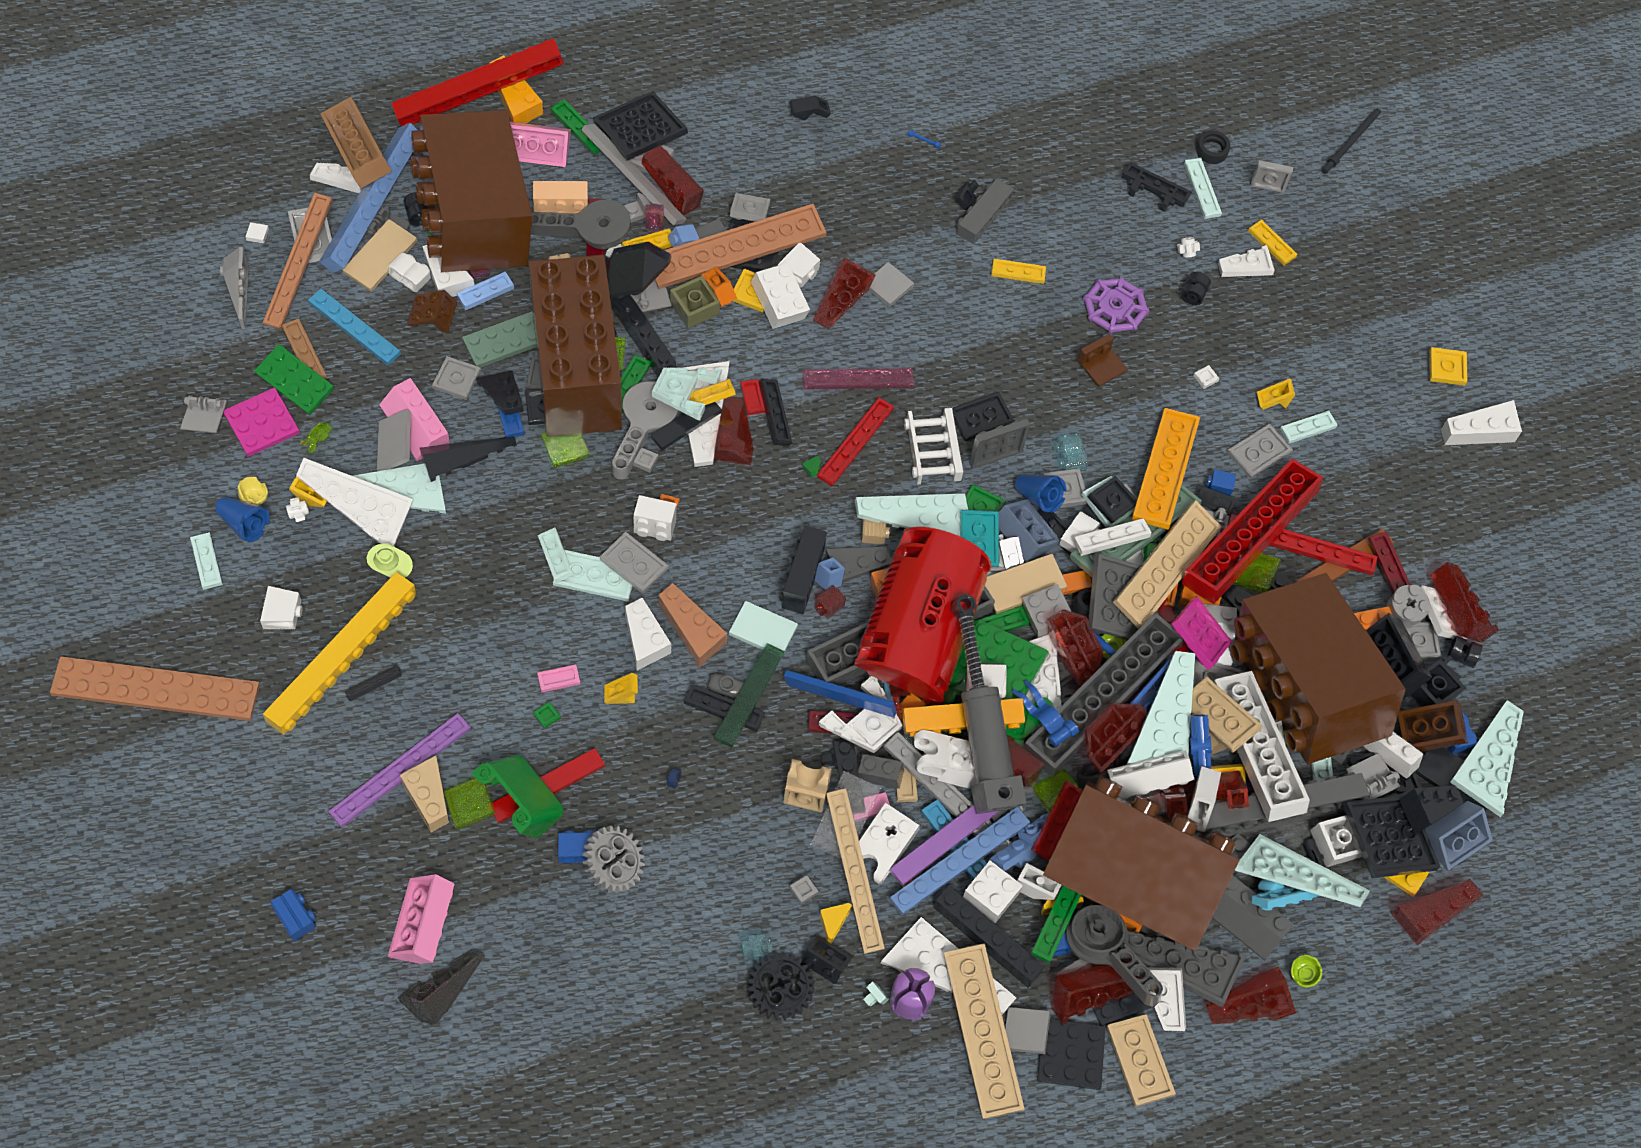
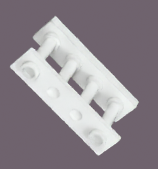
(948, 437)

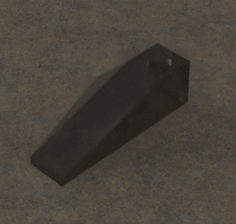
(435, 997)

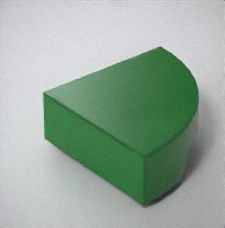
(812, 466)

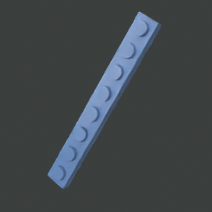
(959, 861)

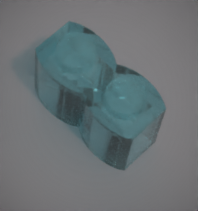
(1071, 452)

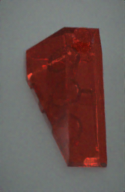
(843, 291)
(734, 435)
(1256, 998)

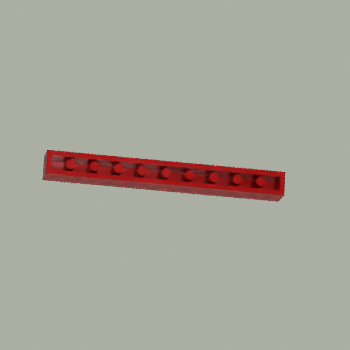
(478, 82)

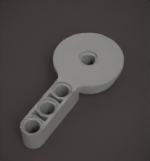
(642, 421)

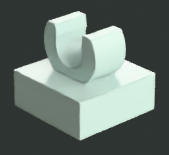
(876, 994)

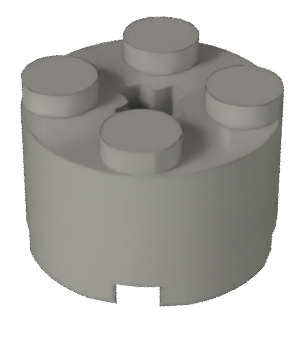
(1409, 604)

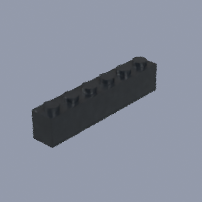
(642, 333)
(983, 931)

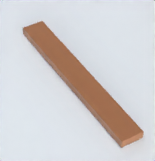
(297, 261)

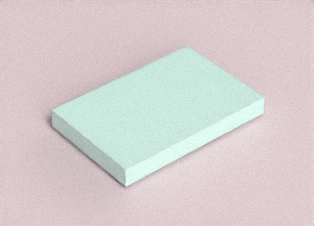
(761, 627)

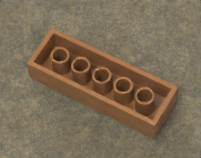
(356, 142)

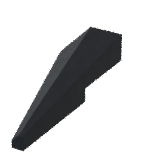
(448, 457)

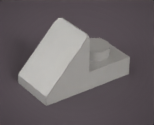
(638, 208)

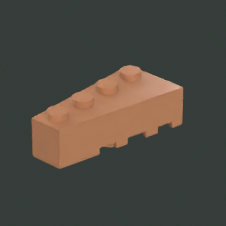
(693, 625)

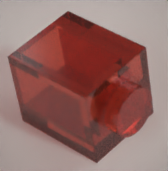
(830, 602)

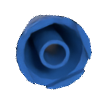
(1042, 490)
(243, 517)

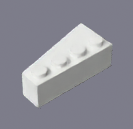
(1486, 425)

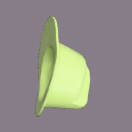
(389, 560)

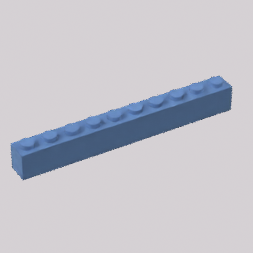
(368, 203)

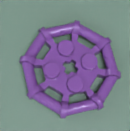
(1112, 312)

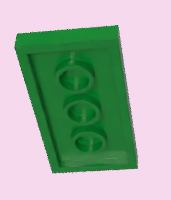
(294, 379)

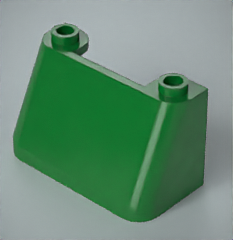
(537, 803)

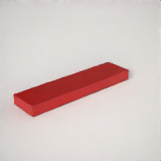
(1057, 820)

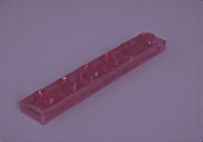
(858, 378)

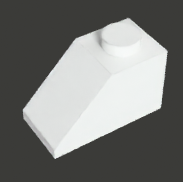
(1037, 885)

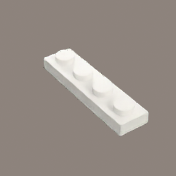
(1112, 537)

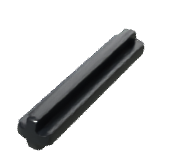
(373, 683)

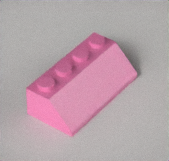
(541, 143)
(425, 425)
(421, 919)

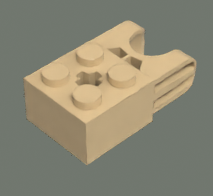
(807, 786)

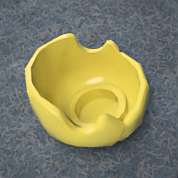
(252, 491)

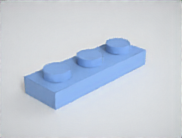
(485, 291)

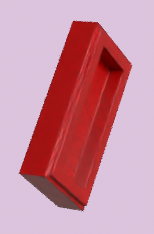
(752, 397)

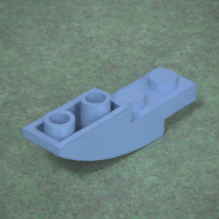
(1020, 850)

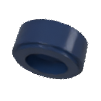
(674, 777)

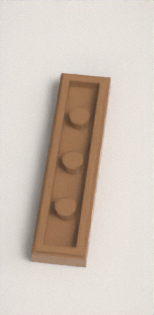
(302, 346)

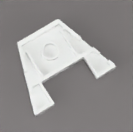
(868, 728)

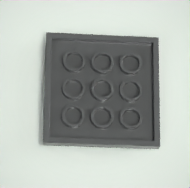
(1108, 580)

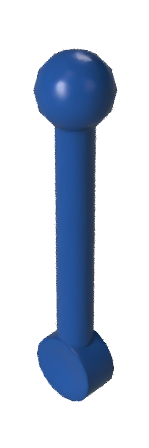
(911, 133)

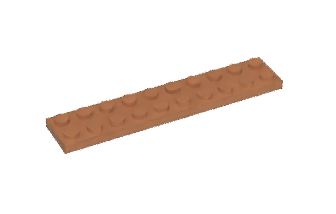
(742, 244)
(155, 688)

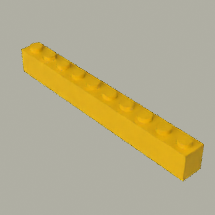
(339, 654)

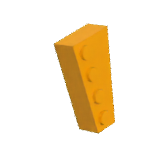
(520, 101)

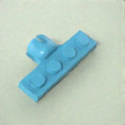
(1278, 895)

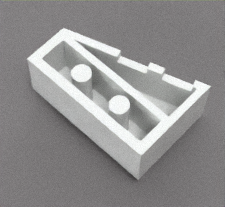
(646, 635)

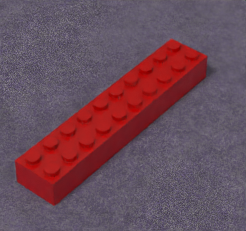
(1252, 531)

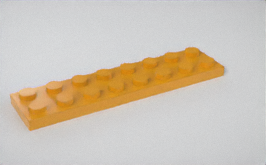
(1166, 468)

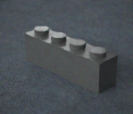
(985, 211)

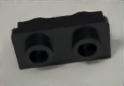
(826, 959)

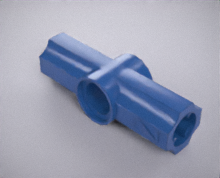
(1200, 742)

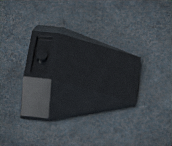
(634, 268)

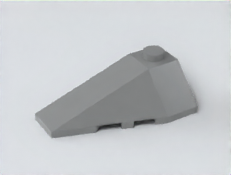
(235, 273)

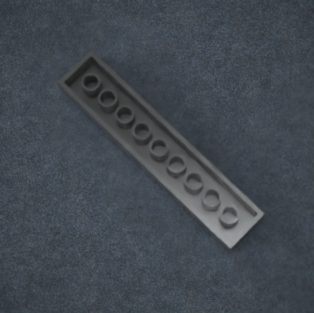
(836, 658)
(1112, 683)
(1325, 800)

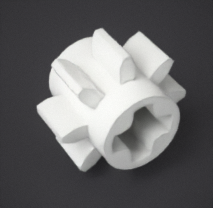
(1188, 247)
(297, 509)

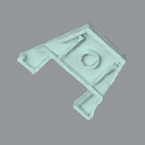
(677, 385)

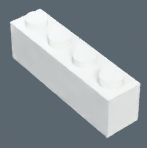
(1397, 754)
(1152, 774)

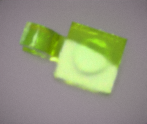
(318, 433)

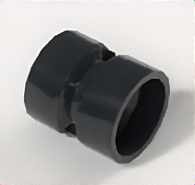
(413, 209)
(1196, 288)
(1469, 656)

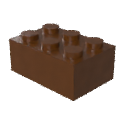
(1434, 726)

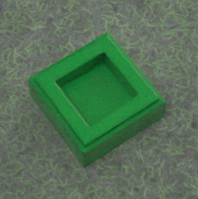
(546, 715)

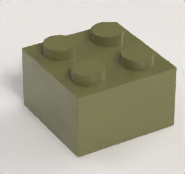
(694, 302)

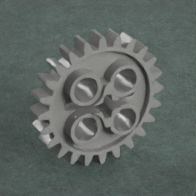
(624, 874)

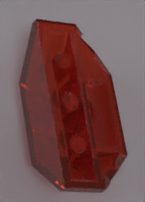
(1075, 644)
(1113, 733)

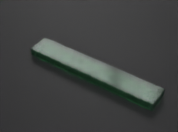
(749, 695)

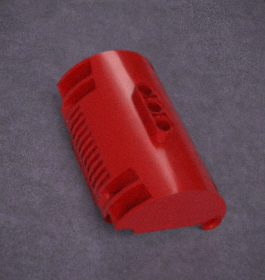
(897, 639)

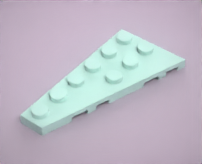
(412, 483)
(908, 511)
(1169, 719)
(1491, 761)
(1281, 865)

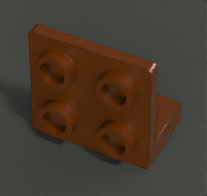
(434, 308)
(1101, 361)

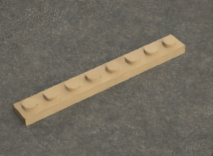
(855, 871)

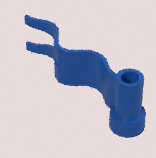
(1048, 716)

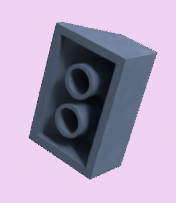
(1033, 532)
(1459, 834)

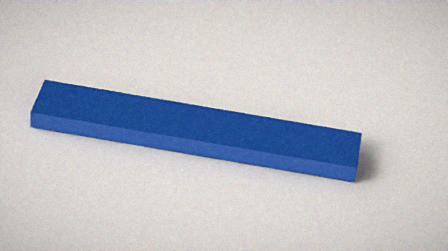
(840, 693)

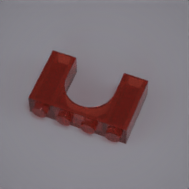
(1230, 788)

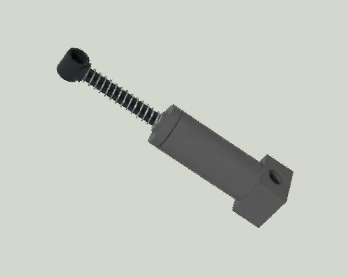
(996, 784)

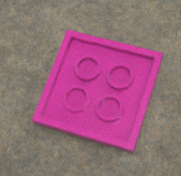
(261, 422)
(1201, 633)

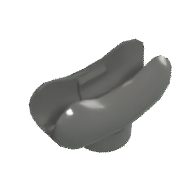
(725, 685)

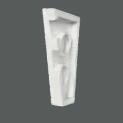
(335, 176)
(1249, 264)
(1438, 615)
(1171, 1005)

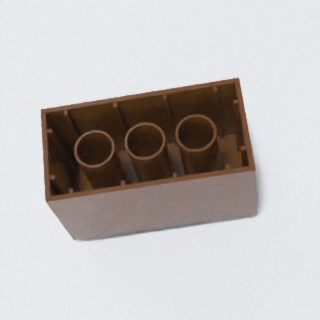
(471, 191)
(575, 345)
(1317, 668)
(1143, 862)

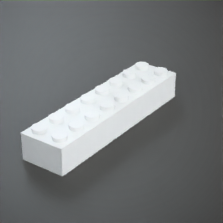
(1265, 753)

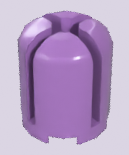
(912, 994)

